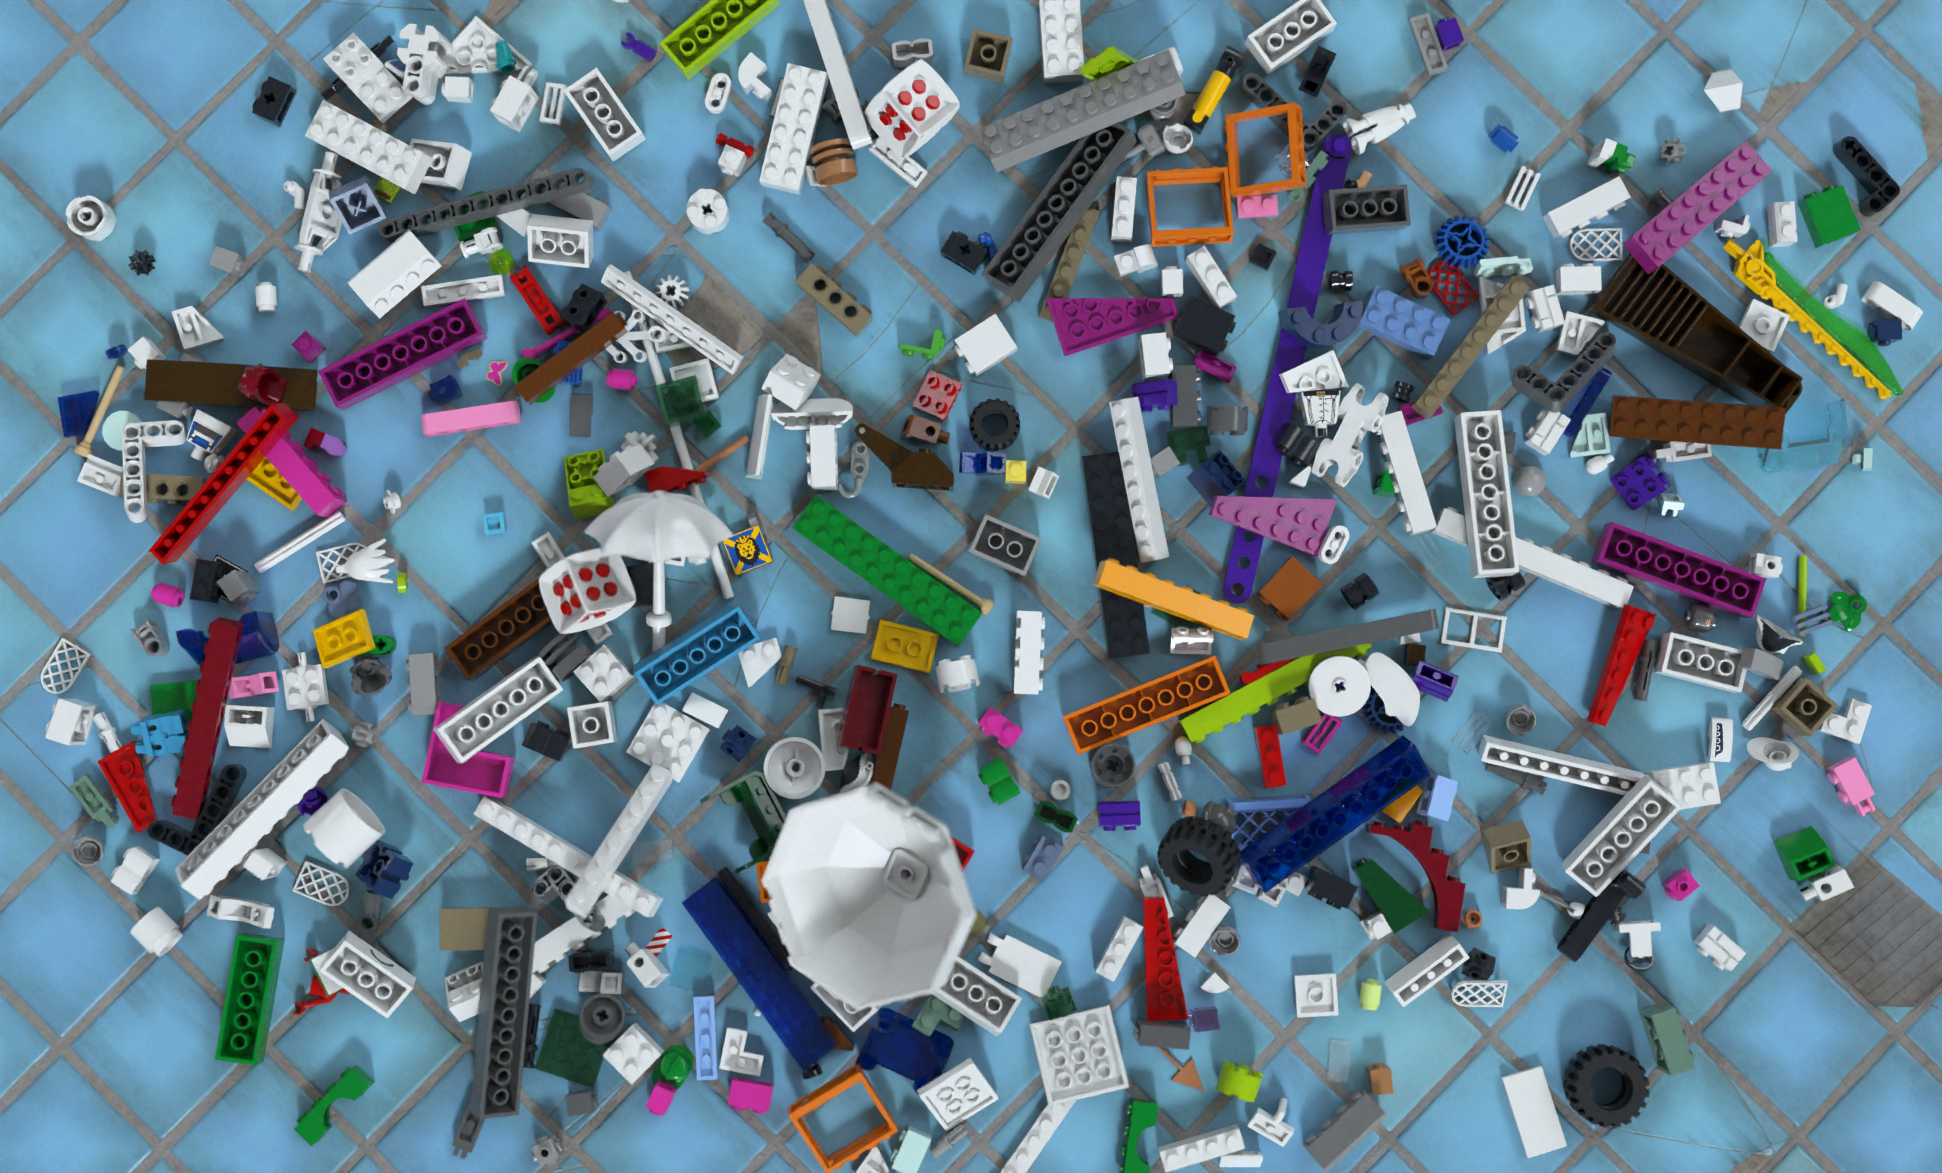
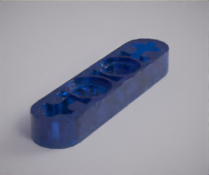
(1587, 401)

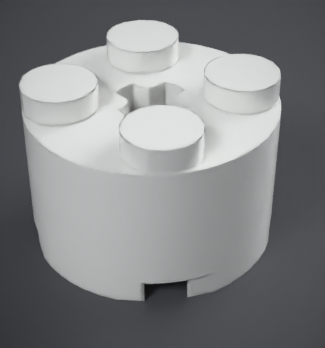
(704, 200)
(101, 221)
(957, 674)

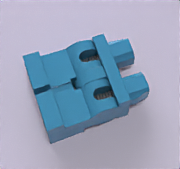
(161, 733)

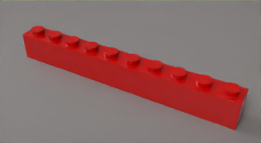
(223, 483)

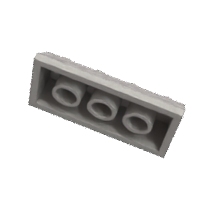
(1344, 1130)

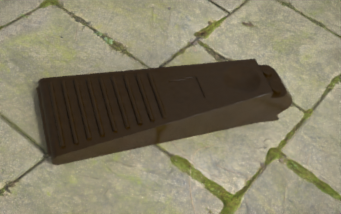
(1695, 334)

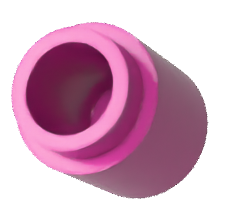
(621, 379)
(167, 595)

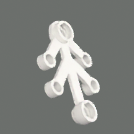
(640, 335)

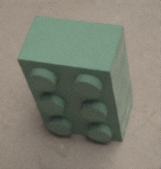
(1667, 1038)

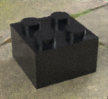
(1328, 886)

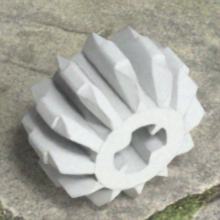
(677, 286)

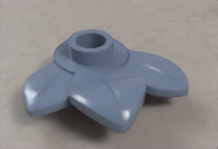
(345, 599)

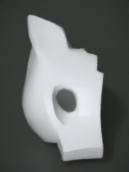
(368, 564)

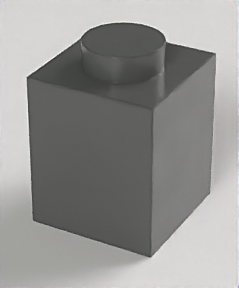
(581, 1102)

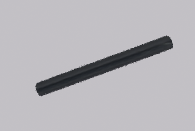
(755, 916)

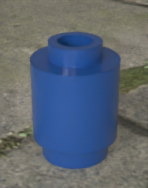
(1503, 138)

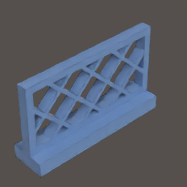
(1264, 804)

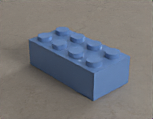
(1403, 322)

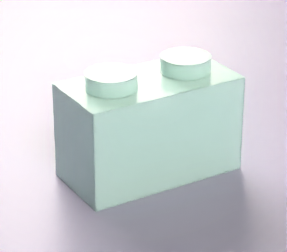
(911, 1151)

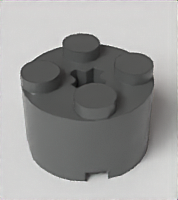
(1227, 419)

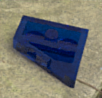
(77, 412)

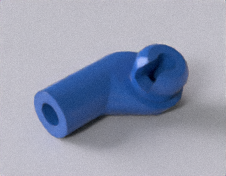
(987, 239)

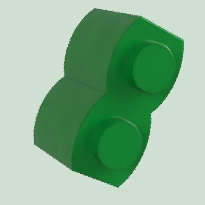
(999, 781)

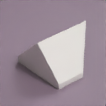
(1724, 90)

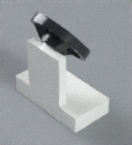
(1639, 940)

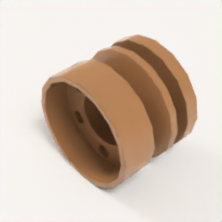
(834, 161)

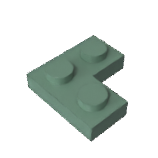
(935, 1011)

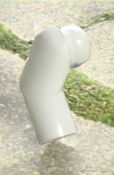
(297, 192)

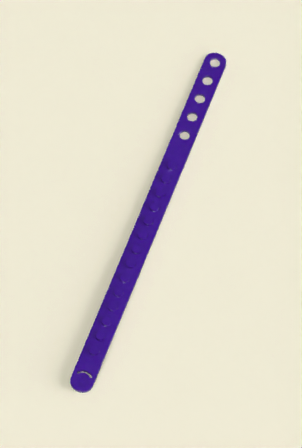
(1289, 354)

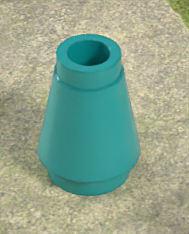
(504, 58)

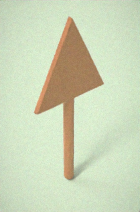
(1187, 1074)

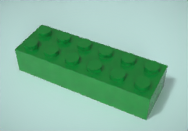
(249, 999)

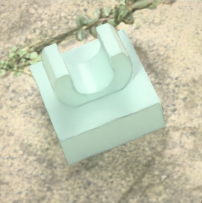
(1865, 459)
(1670, 501)

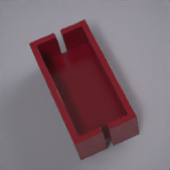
(866, 710)

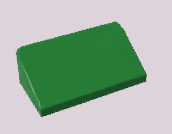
(1383, 485)

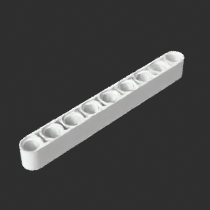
(838, 73)

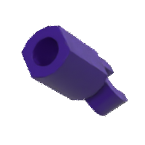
(640, 48)

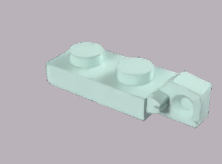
(1502, 266)

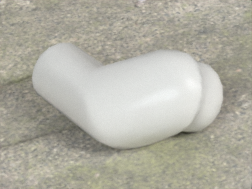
(1838, 298)

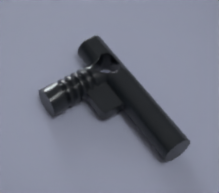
(817, 689)

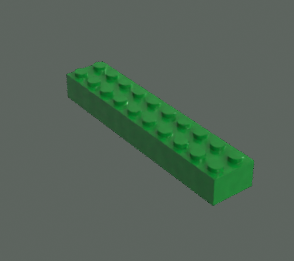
(887, 570)

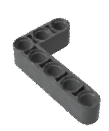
(1311, 130)
(1572, 376)

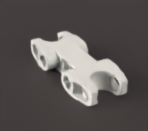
(1345, 445)

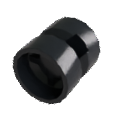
(1503, 585)
(1359, 591)

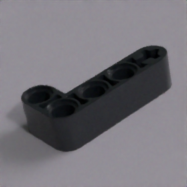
(1862, 174)

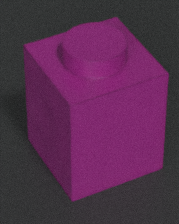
(309, 346)

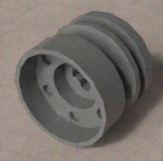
(565, 654)
(1116, 754)

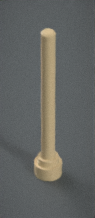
(84, 447)
(984, 605)

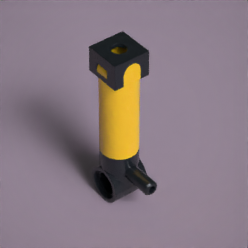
(1214, 89)

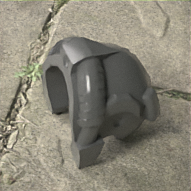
(369, 676)
(1221, 815)

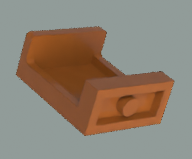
(1289, 589)

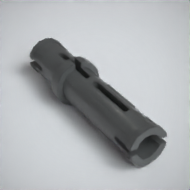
(781, 230)
(1646, 668)
(1517, 777)

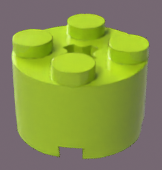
(1239, 1081)

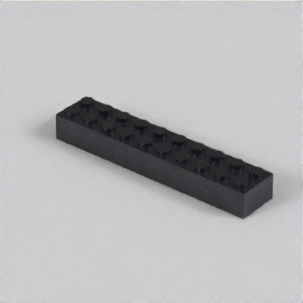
(1114, 539)

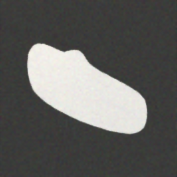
(1394, 688)

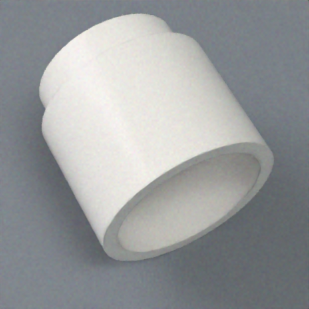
(157, 932)

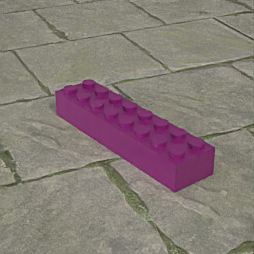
(1697, 207)
(403, 354)
(1678, 570)

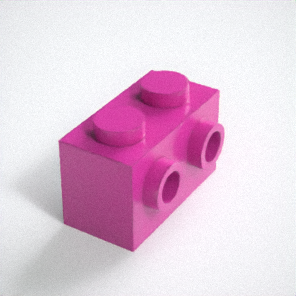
(1001, 727)
(750, 1095)

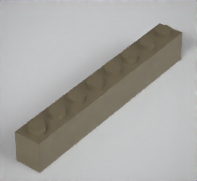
(1470, 347)

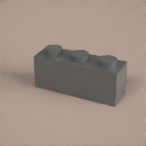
(1185, 412)

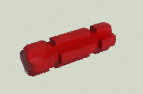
(723, 140)

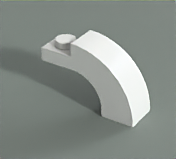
(241, 910)

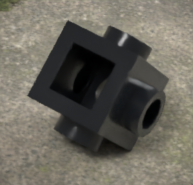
(1479, 965)

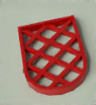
(1446, 292)

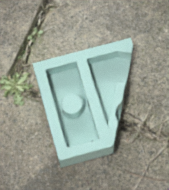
(1592, 437)

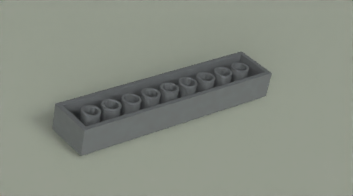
(1057, 210)
(503, 1012)

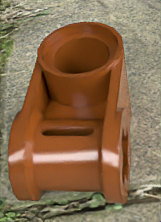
(1416, 274)

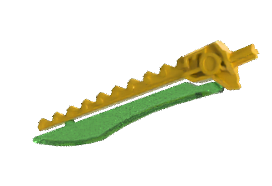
(1762, 274)

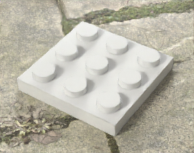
(668, 740)
(957, 1094)

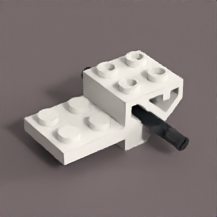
(366, 76)

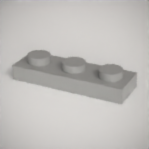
(1428, 44)

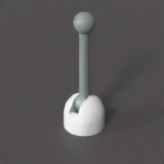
(1574, 909)

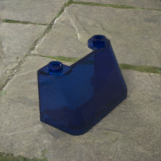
(257, 639)
(904, 1049)

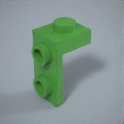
(929, 354)

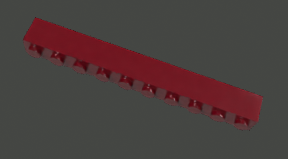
(207, 717)

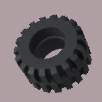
(994, 407)

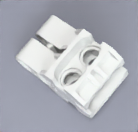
(423, 61)

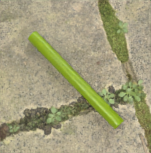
(1802, 588)

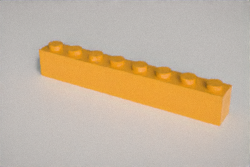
(1173, 599)

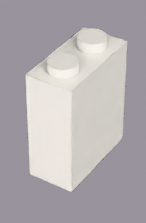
(985, 345)

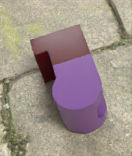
(331, 444)

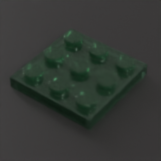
(568, 1052)

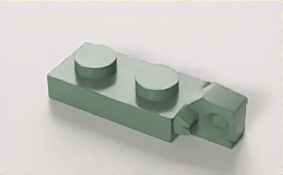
(1318, 163)
(94, 800)

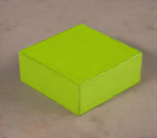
(1813, 663)

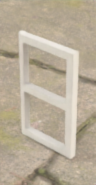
(1473, 629)

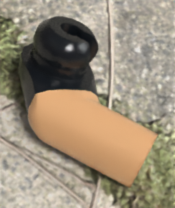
(1362, 182)

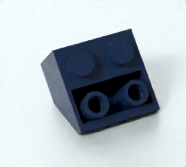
(1216, 478)

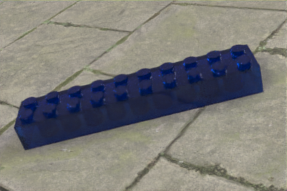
(1334, 814)
(760, 973)

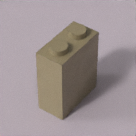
(463, 928)

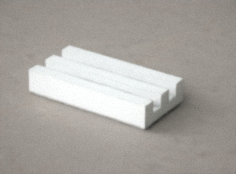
(551, 120)
(1529, 173)

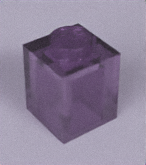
(1204, 1019)

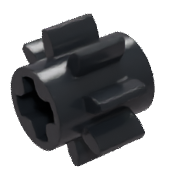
(137, 265)

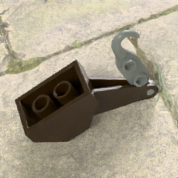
(908, 468)

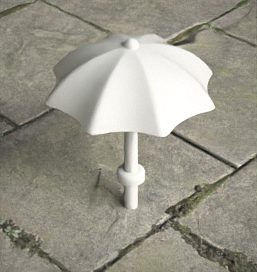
(658, 529)

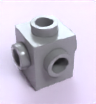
(551, 1144)

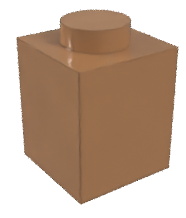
(1380, 1079)

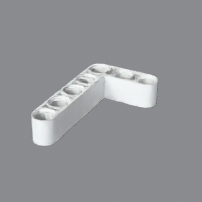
(137, 462)

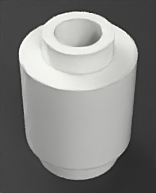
(266, 297)

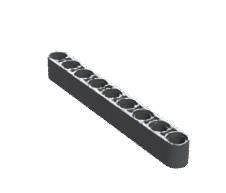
(1348, 636)

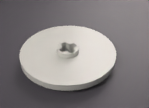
(1355, 683)

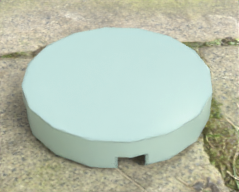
(113, 428)

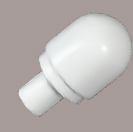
(1598, 463)
(1183, 749)

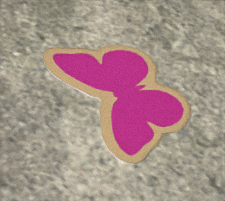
(496, 369)

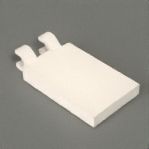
(1021, 964)

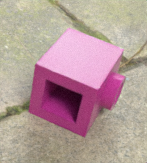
(1680, 885)

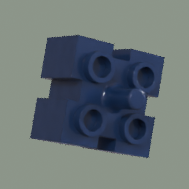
(384, 869)

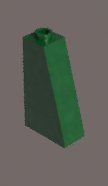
(1388, 895)

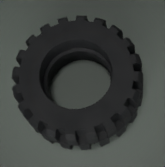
(1209, 841)
(1632, 1091)

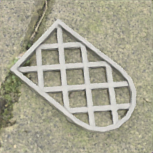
(1592, 231)
(330, 572)
(73, 678)
(321, 900)
(1483, 1003)

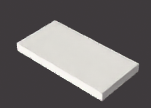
(1533, 1111)

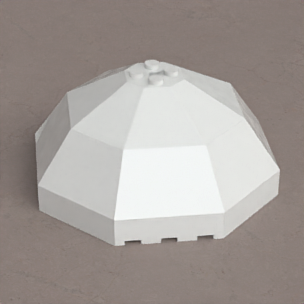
(851, 908)

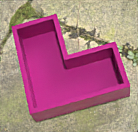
(481, 773)

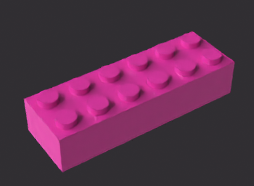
(299, 470)

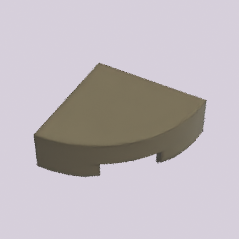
(469, 356)

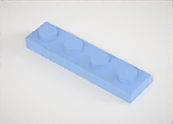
(705, 1037)

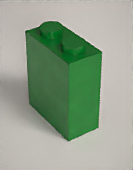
(1828, 215)

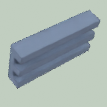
(1824, 616)

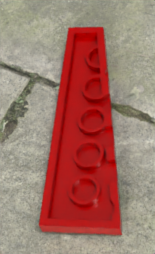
(1624, 649)
(1163, 981)

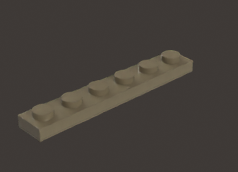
(1071, 259)

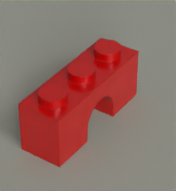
(1270, 755)

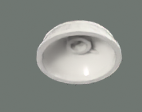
(779, 770)

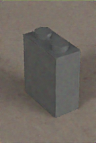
(1162, 1034)

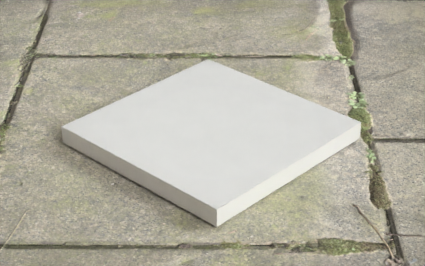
(1079, 1055)

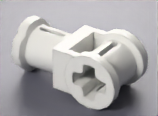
(482, 243)

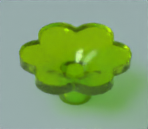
(505, 264)

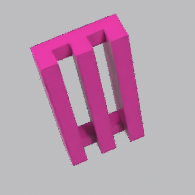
(1312, 745)

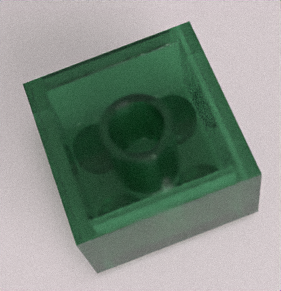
(682, 401)

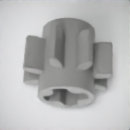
(1673, 150)
(364, 734)

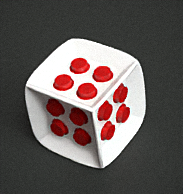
(911, 108)
(586, 590)

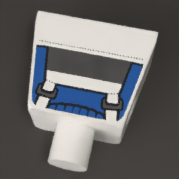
(208, 435)

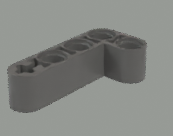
(561, 887)

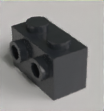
(583, 308)
(205, 581)

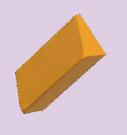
(1401, 806)

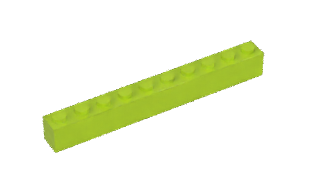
(1262, 691)

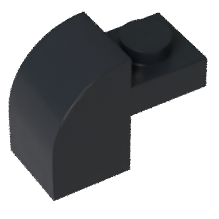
(1317, 71)

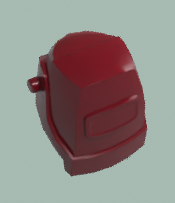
(262, 384)

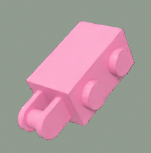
(1851, 784)

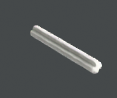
(1771, 698)

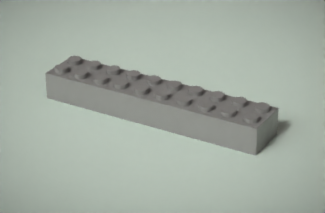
(1082, 111)

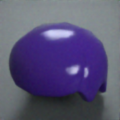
(312, 801)

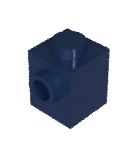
(1885, 331)

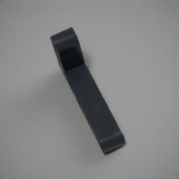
(207, 816)
(1597, 913)

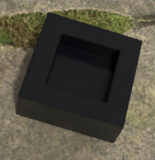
(1263, 257)

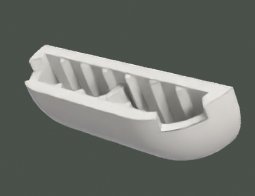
(813, 412)

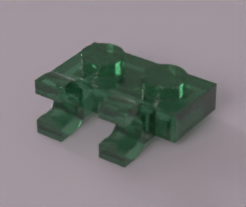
(1189, 439)

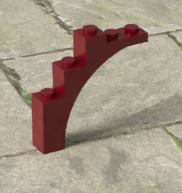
(1447, 892)

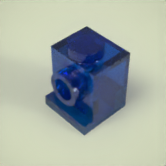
(452, 390)

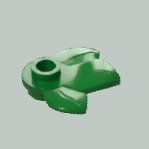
(1844, 611)

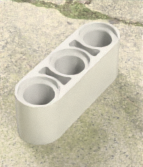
(1892, 305)

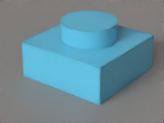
(494, 523)

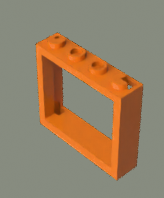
(1296, 143)
(1195, 235)
(825, 1093)

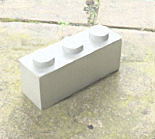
(1123, 209)
(1210, 278)
(1200, 924)
(1118, 948)

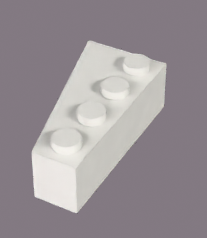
(1027, 652)

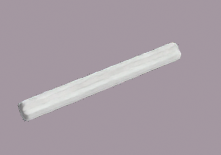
(299, 542)

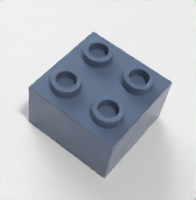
(357, 204)

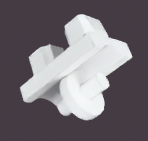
(646, 441)

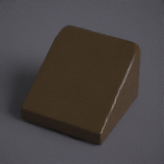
(1414, 654)

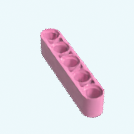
(471, 418)

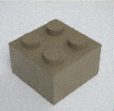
(988, 55)
(1804, 706)
(1295, 716)

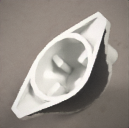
(1774, 638)
(857, 773)

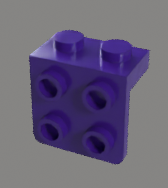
(1640, 481)

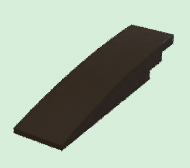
(218, 384)

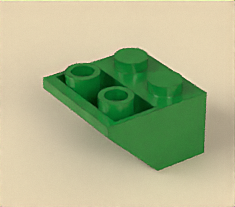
(1803, 854)

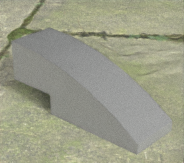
(1761, 663)

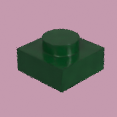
(708, 425)

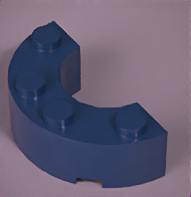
(1315, 335)

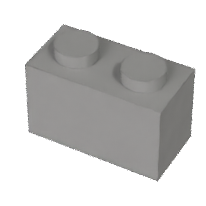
(239, 587)

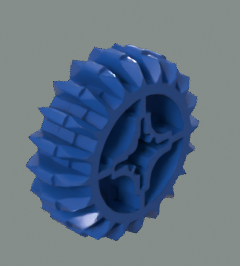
(1478, 246)

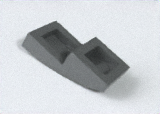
(581, 414)

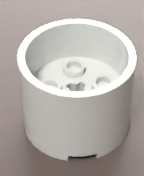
(344, 828)

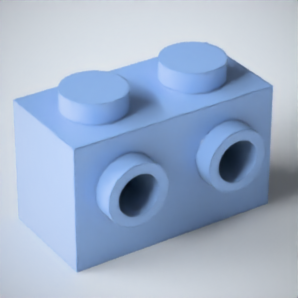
(1437, 797)

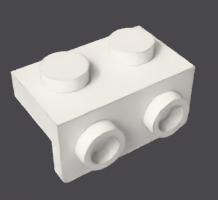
(1191, 640)

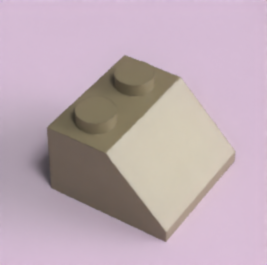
(1507, 846)

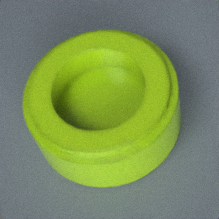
(402, 582)

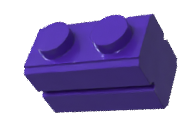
(1156, 394)
(1434, 680)
(1118, 814)

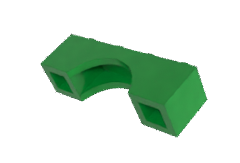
(1142, 1116)
(316, 1123)

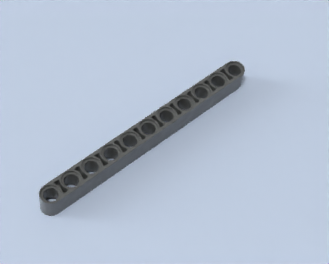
(494, 206)

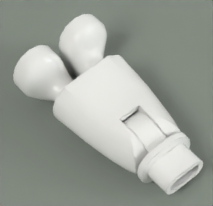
(1377, 125)

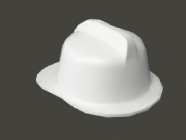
(1774, 753)

